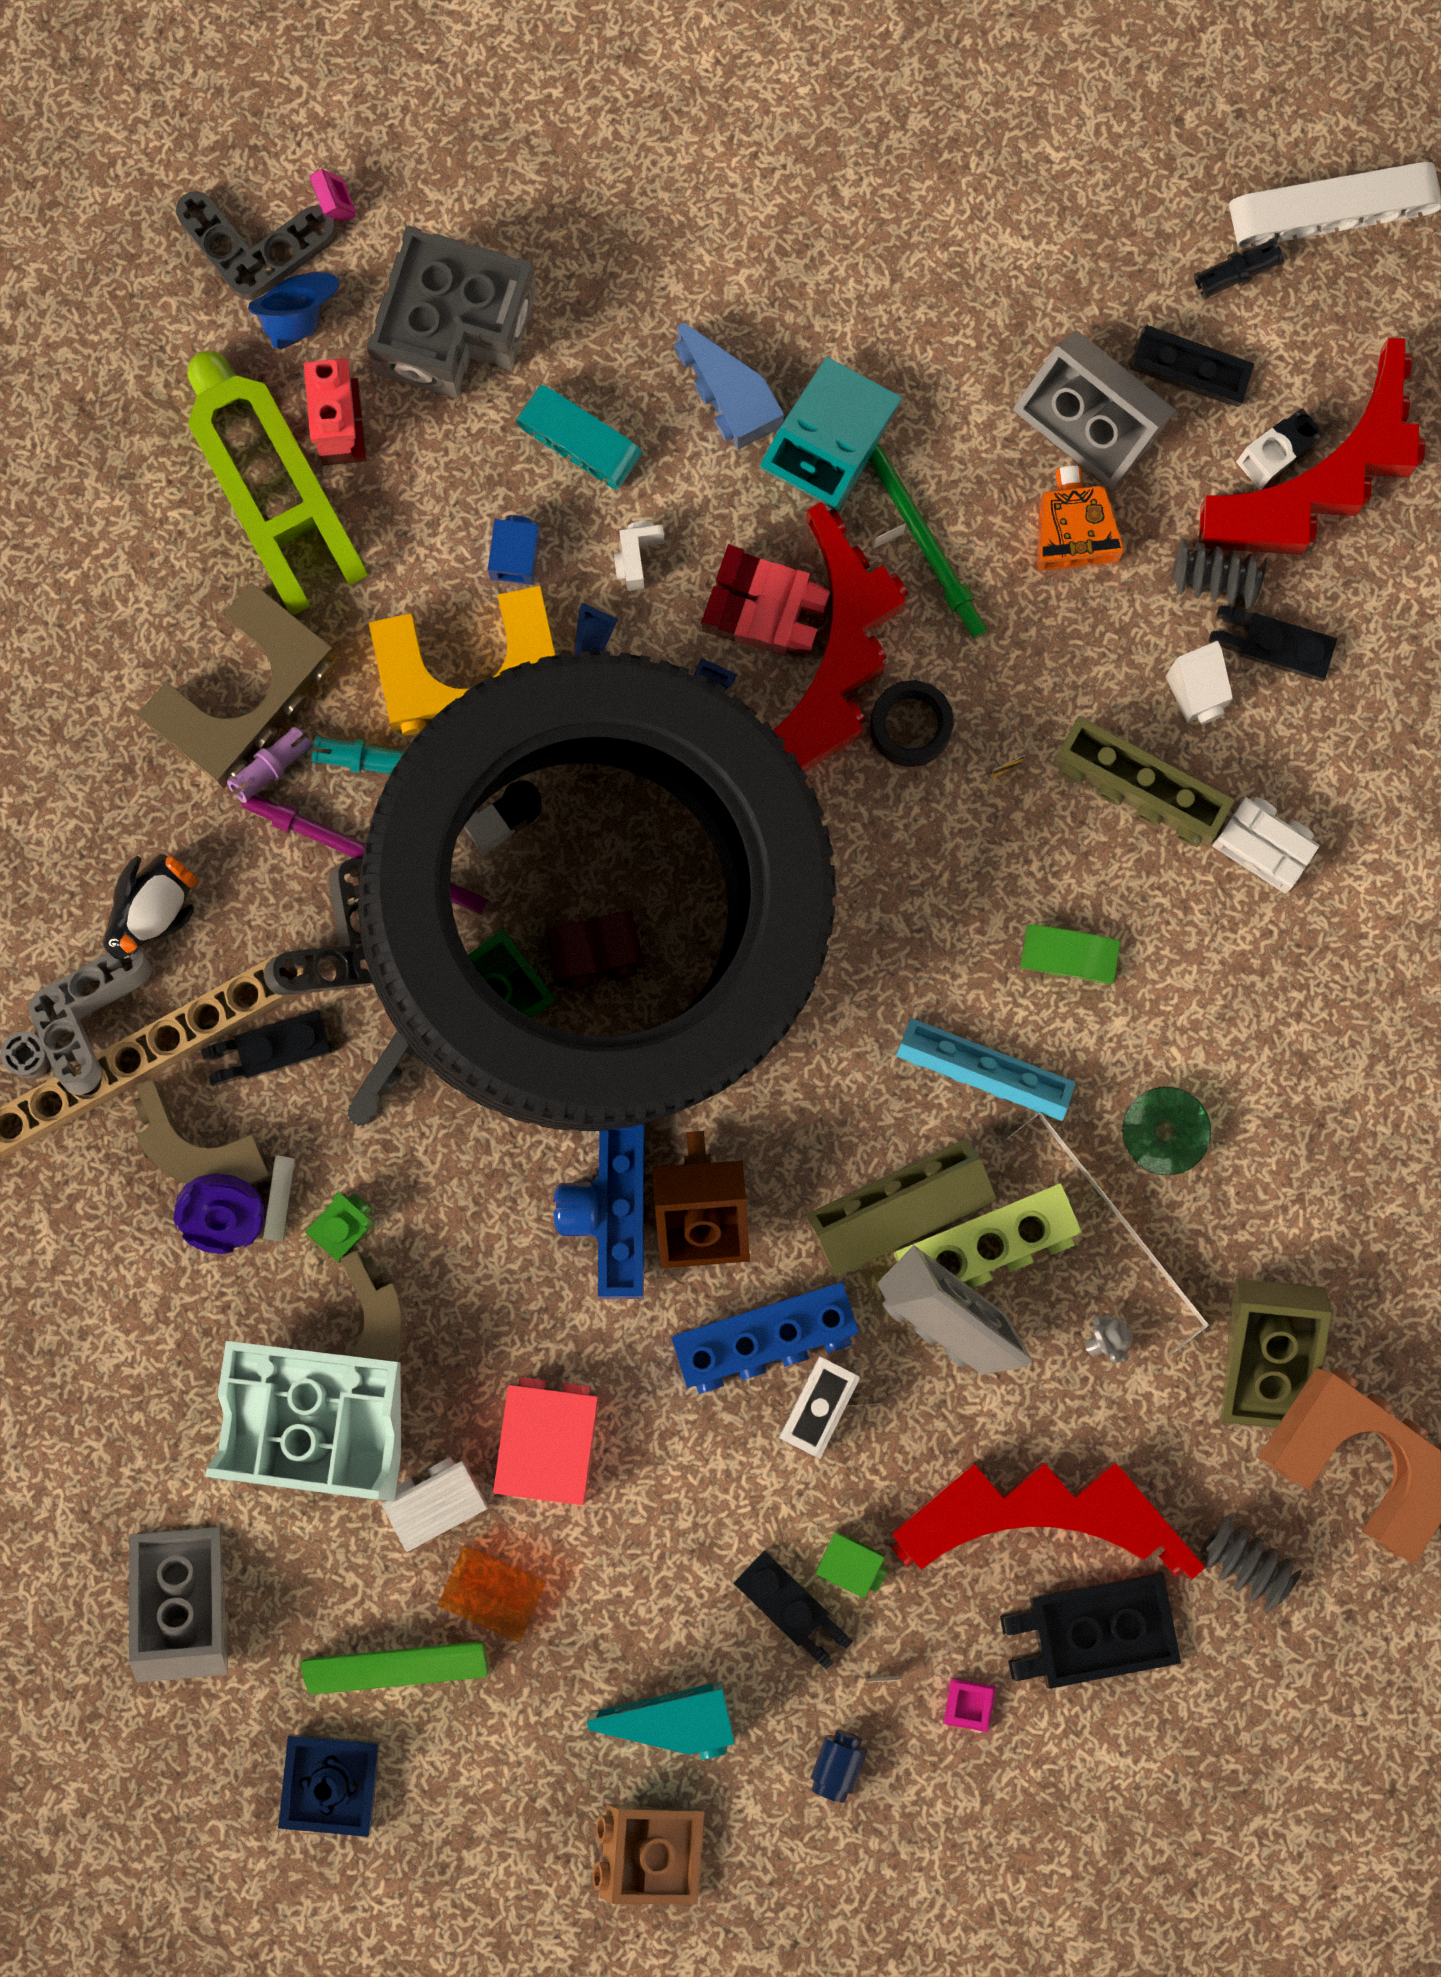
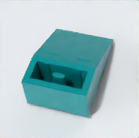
(830, 434)

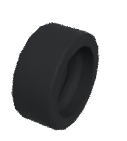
(911, 690)

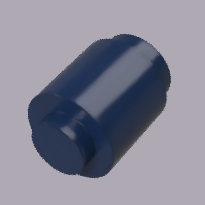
(838, 1766)

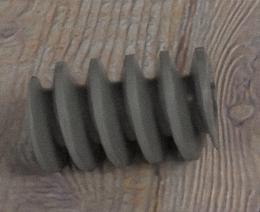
(1217, 573)
(1249, 1564)

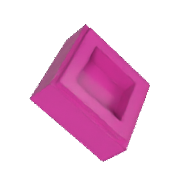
(333, 195)
(969, 1704)

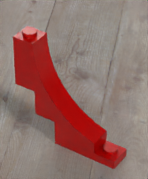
(1104, 1507)

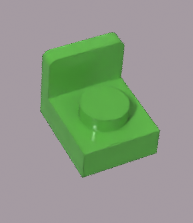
(341, 1225)

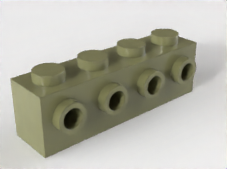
(1142, 782)
(901, 1207)

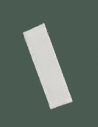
(278, 1198)

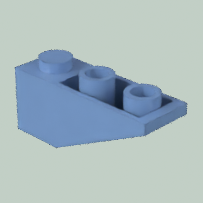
(736, 391)

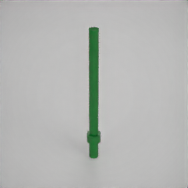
(957, 595)

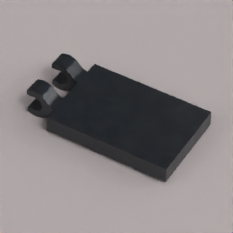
(1097, 1631)

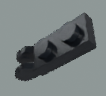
(1277, 643)
(271, 1048)
(789, 1605)

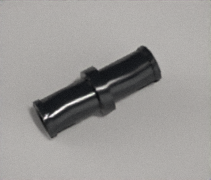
(1239, 268)

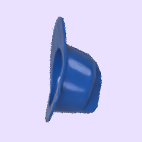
(294, 307)

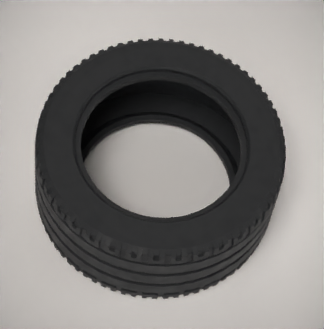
(700, 751)

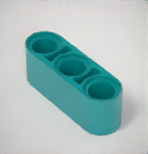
(580, 435)

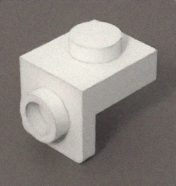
(628, 562)

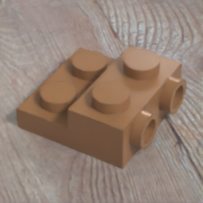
(649, 1854)

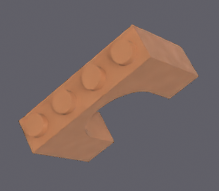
(1331, 1412)

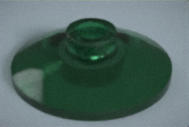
(1189, 1131)

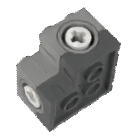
(449, 308)

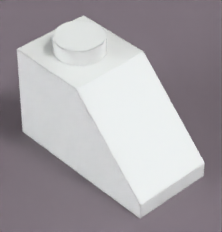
(1201, 684)

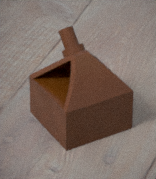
(701, 1209)

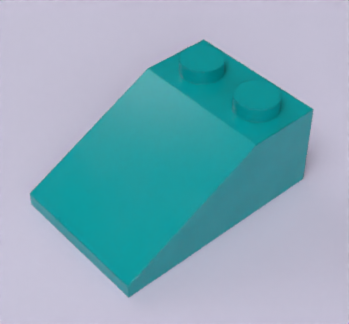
(678, 1721)

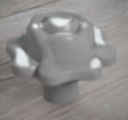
(1110, 1338)

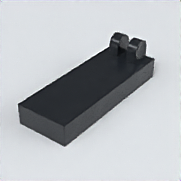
(1191, 366)

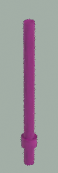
(288, 818)

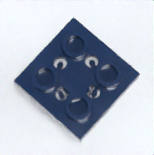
(302, 1803)

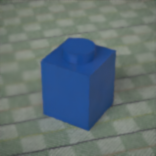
(514, 550)

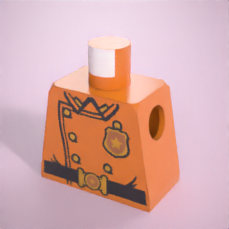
(1076, 525)

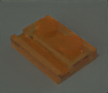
(492, 1593)

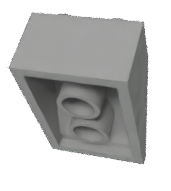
(177, 1605)

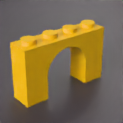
(417, 697)

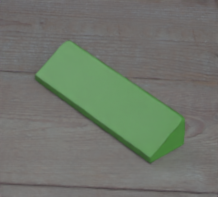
(395, 1668)

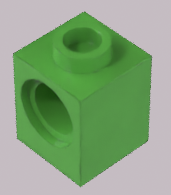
(852, 1565)

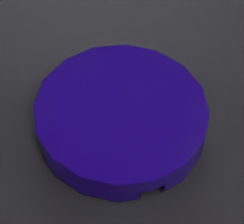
(219, 1213)

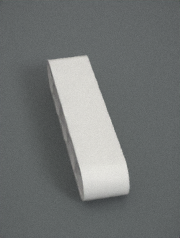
(1334, 203)

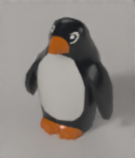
(148, 904)

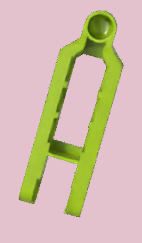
(219, 386)

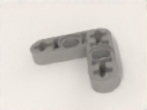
(72, 1006)

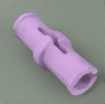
(269, 764)

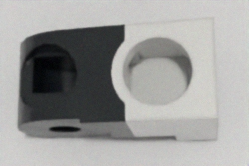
(1280, 448)
(505, 817)

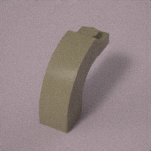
(186, 1161)
(382, 1309)

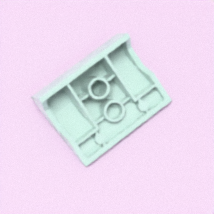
(309, 1421)

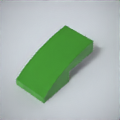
(1070, 954)

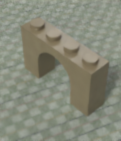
(224, 745)

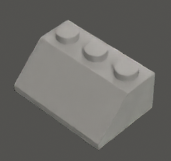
(1093, 409)
(951, 1314)

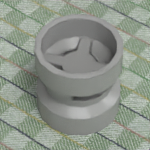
(33, 1058)

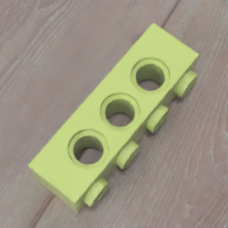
(1047, 1207)

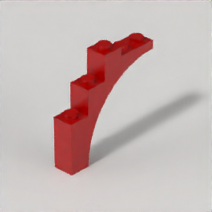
(1281, 517)
(860, 603)

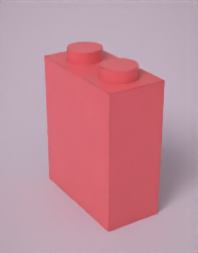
(546, 1442)

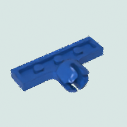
(611, 1212)

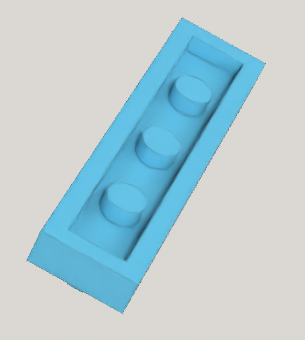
(986, 1069)

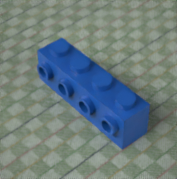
(765, 1335)

